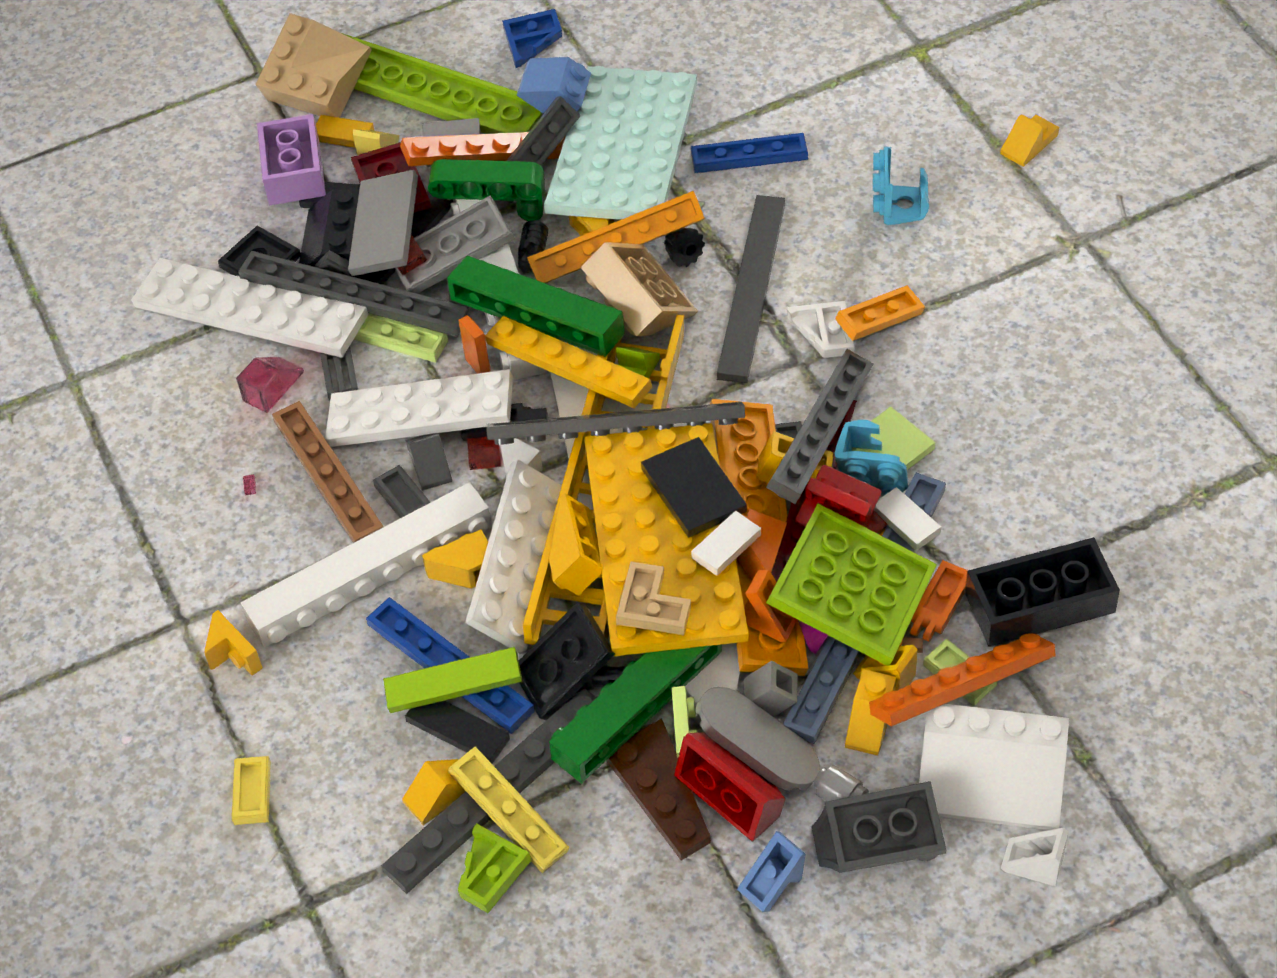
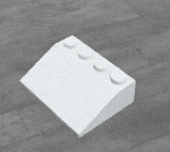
(995, 765)

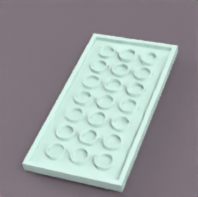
(623, 144)

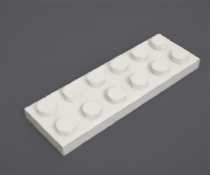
(419, 408)
(513, 555)

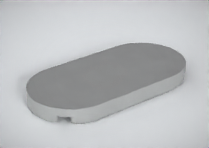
(757, 739)

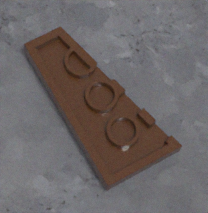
(647, 770)

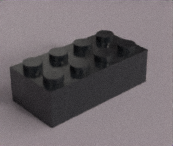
(1041, 591)

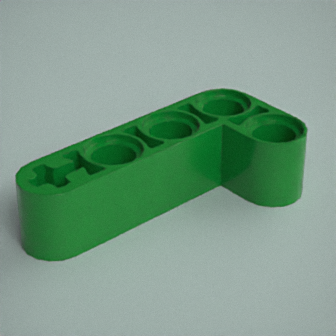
(501, 179)

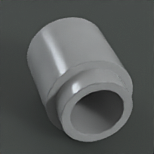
(837, 784)

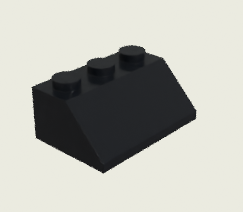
(330, 226)

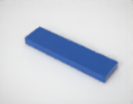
(749, 153)

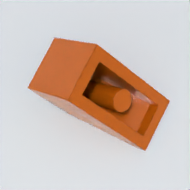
(764, 549)

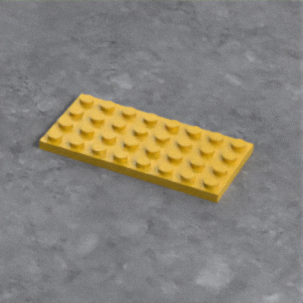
(640, 528)

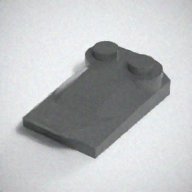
(879, 829)

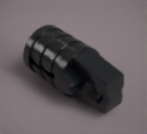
(532, 241)

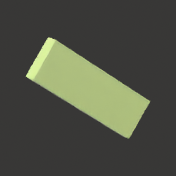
(402, 337)

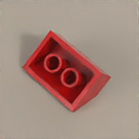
(728, 785)

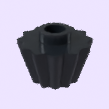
(684, 246)

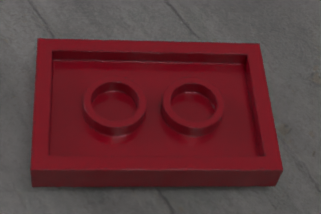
(386, 162)

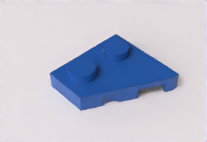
(531, 34)

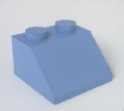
(551, 78)

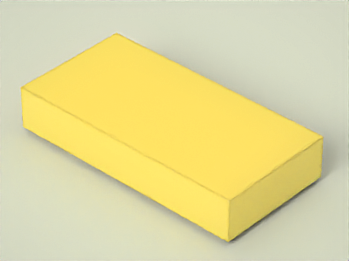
(251, 790)

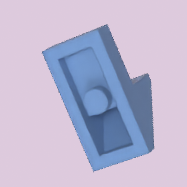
(773, 870)

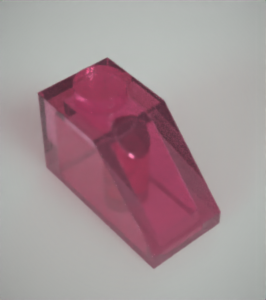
(267, 381)

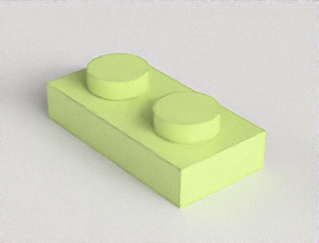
(683, 710)

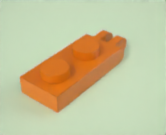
(939, 600)

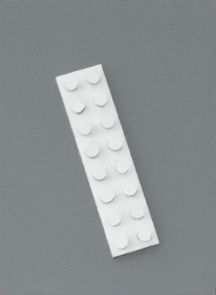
(250, 307)

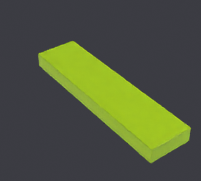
(452, 680)

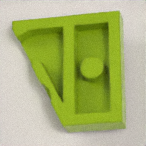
(490, 868)

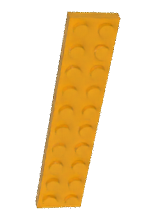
(738, 457)

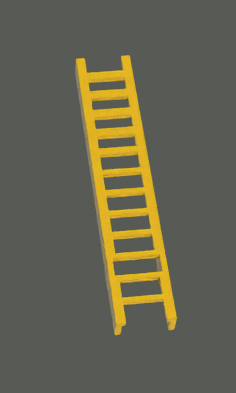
(572, 485)

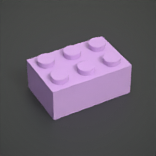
(291, 159)

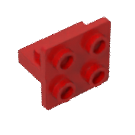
(840, 494)

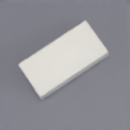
(907, 519)
(726, 543)

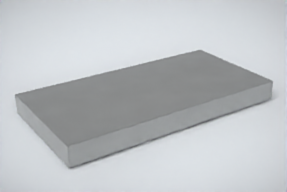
(383, 223)
(469, 233)

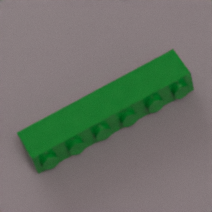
(536, 305)
(625, 708)

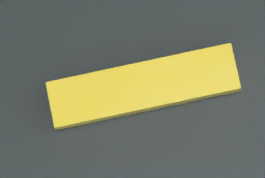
(508, 809)

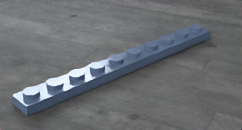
(838, 659)

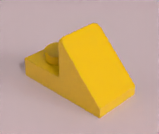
(1028, 138)
(227, 642)

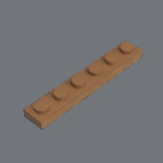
(327, 472)

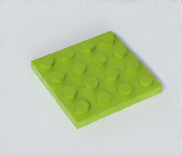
(852, 584)

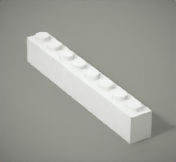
(363, 565)

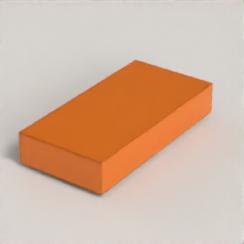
(474, 345)

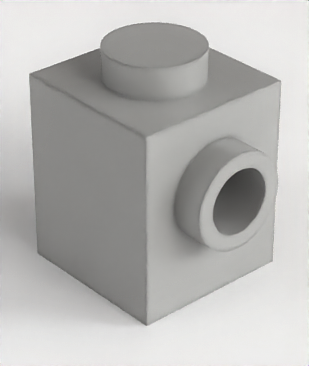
(772, 688)

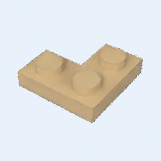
(643, 605)

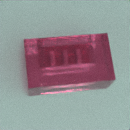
(249, 484)

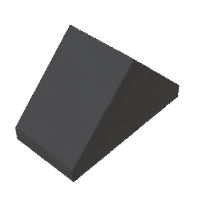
(429, 460)

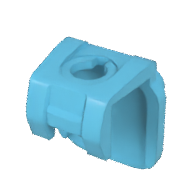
(892, 194)
(875, 469)

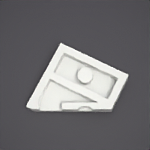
(820, 328)

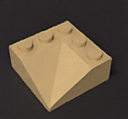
(312, 67)
(637, 286)

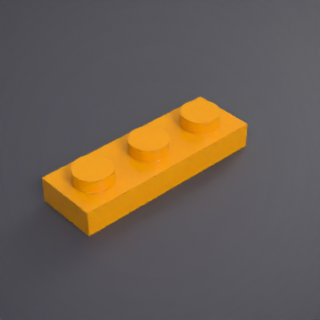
(879, 312)

